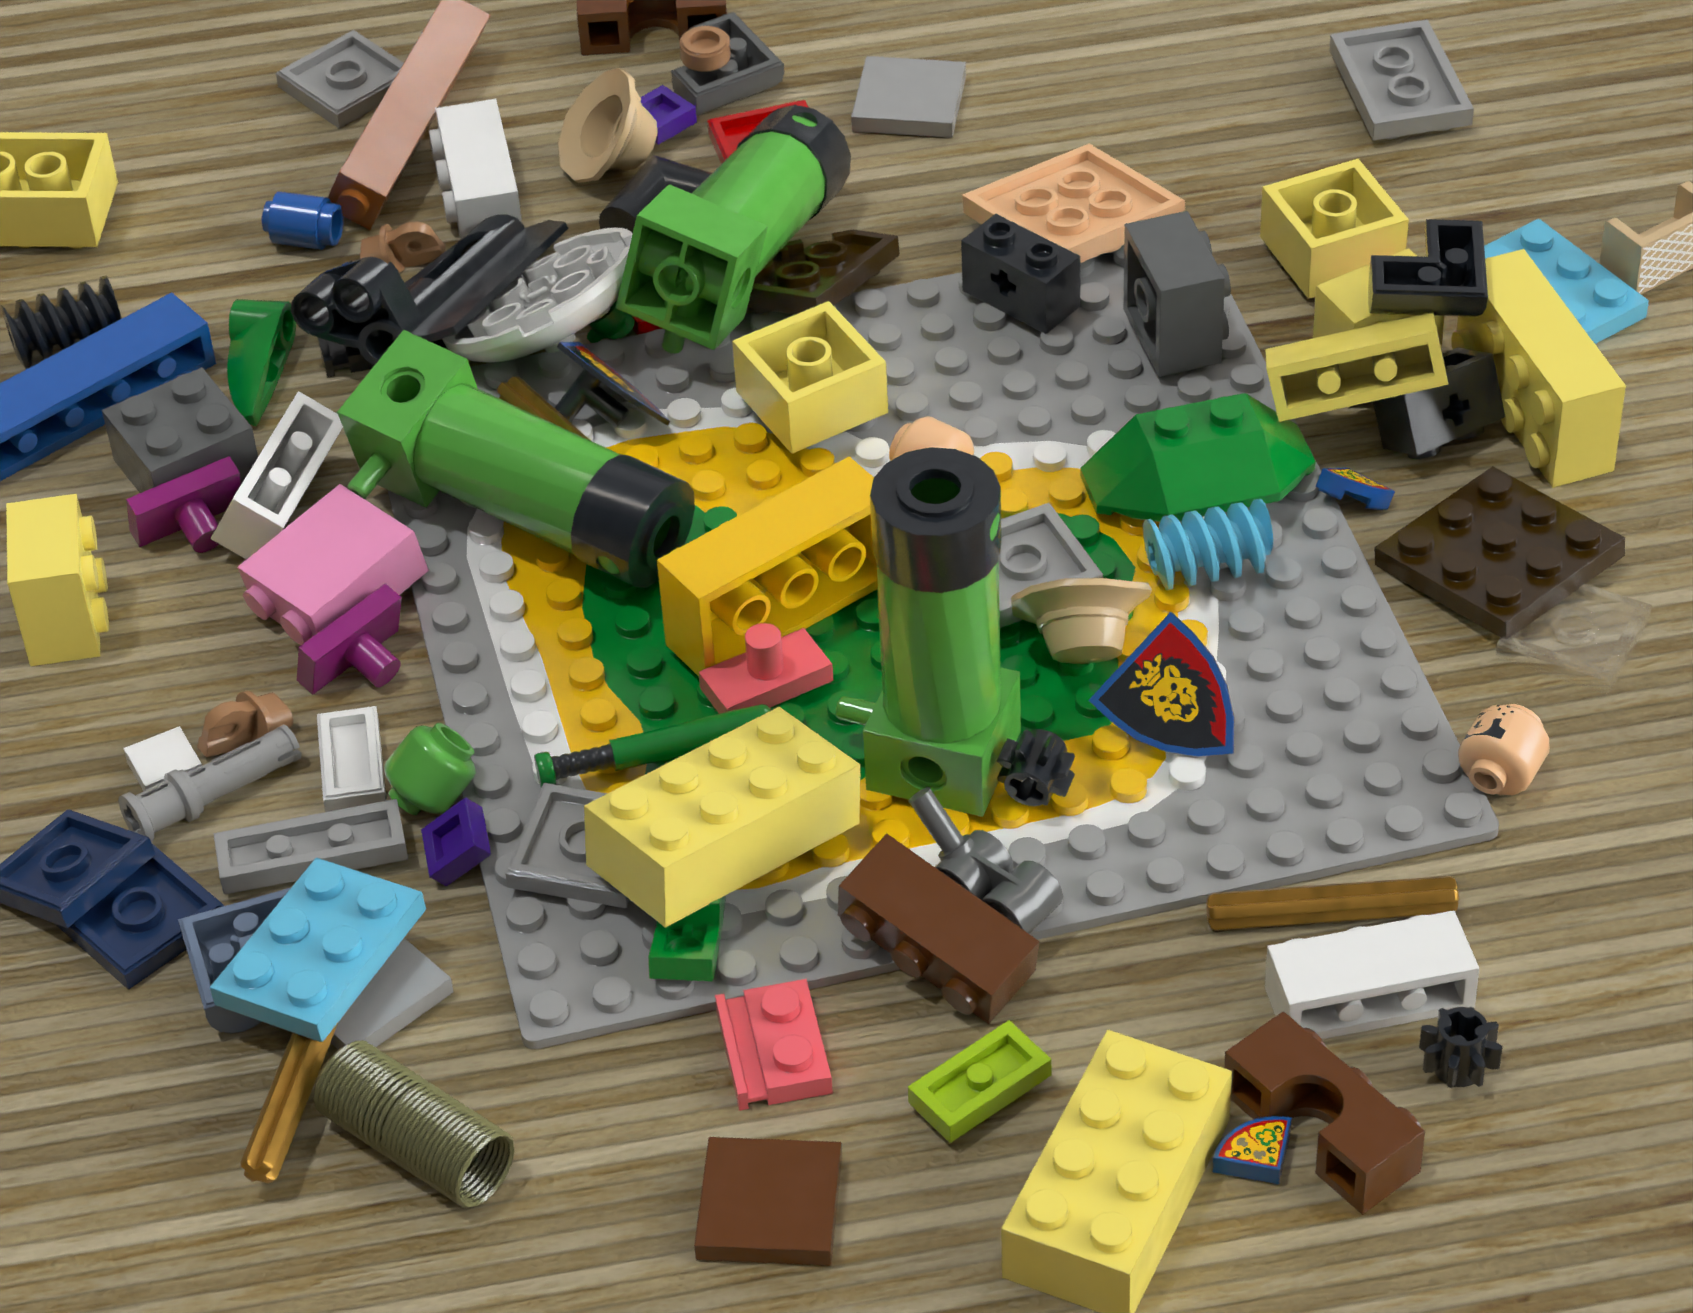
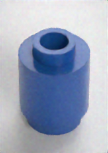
(302, 220)

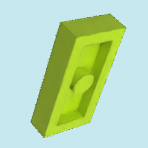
(979, 1081)

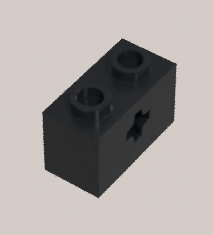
(1021, 273)
(1431, 417)

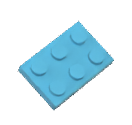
(1588, 289)
(318, 949)

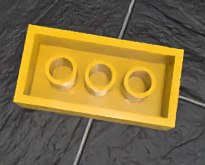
(772, 565)

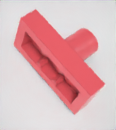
(768, 671)

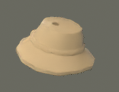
(606, 129)
(1081, 616)

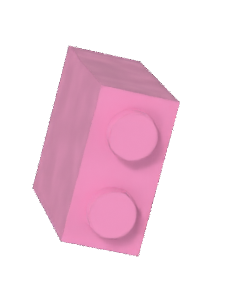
(329, 564)

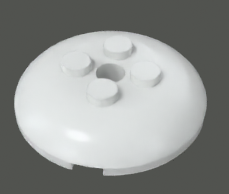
(549, 299)

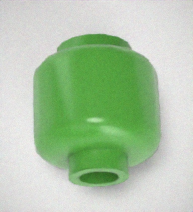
(430, 769)

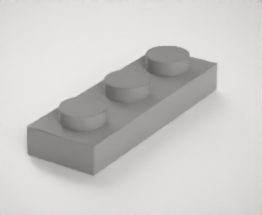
(286, 848)

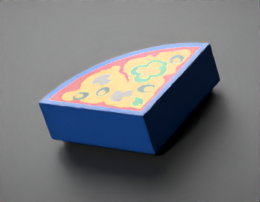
(1347, 481)
(1255, 1149)

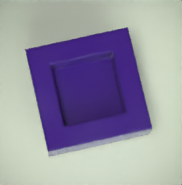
(670, 111)
(456, 842)

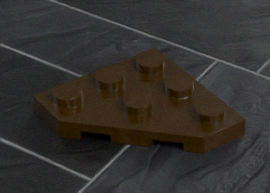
(821, 272)

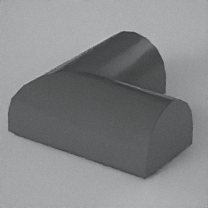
(748, 72)

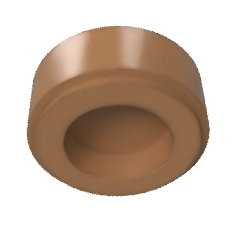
(705, 48)

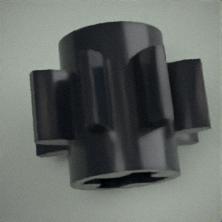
(1035, 767)
(1460, 1047)

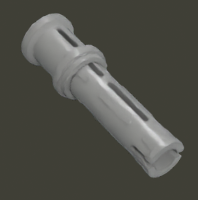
(187, 793)

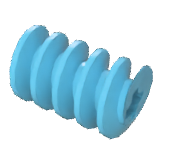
(1209, 542)

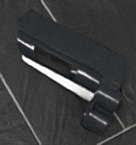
(370, 305)

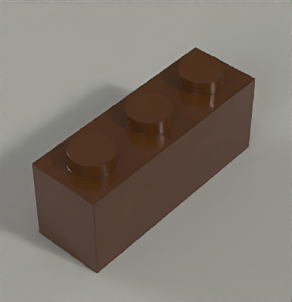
(936, 929)

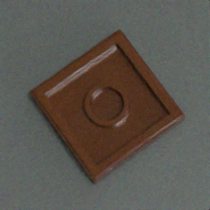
(769, 1201)

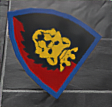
(587, 390)
(1171, 694)

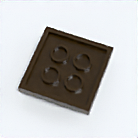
(1499, 552)

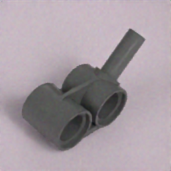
(985, 868)

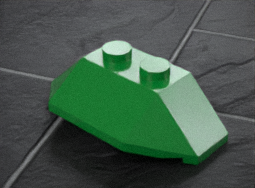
(1197, 460)

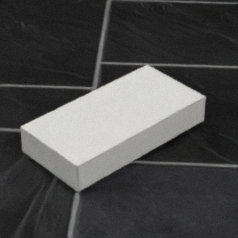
(351, 758)

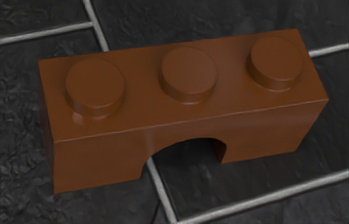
(611, 24)
(1292, 1074)

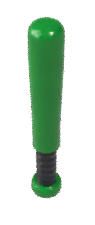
(644, 747)

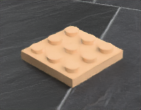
(1075, 200)

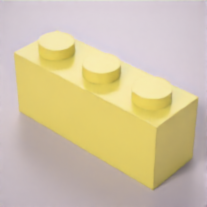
(1356, 366)

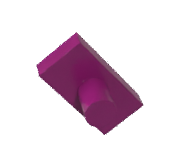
(185, 505)
(354, 641)

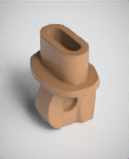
(405, 246)
(242, 722)

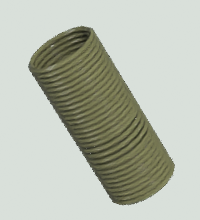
(417, 1123)

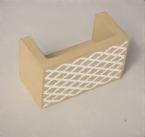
(1655, 254)

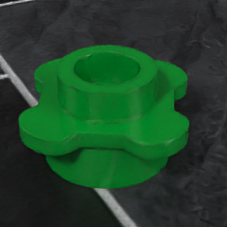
(611, 326)

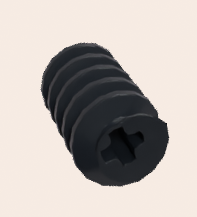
(60, 323)

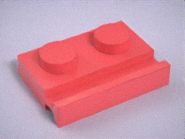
(774, 1044)

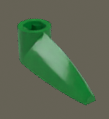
(258, 352)

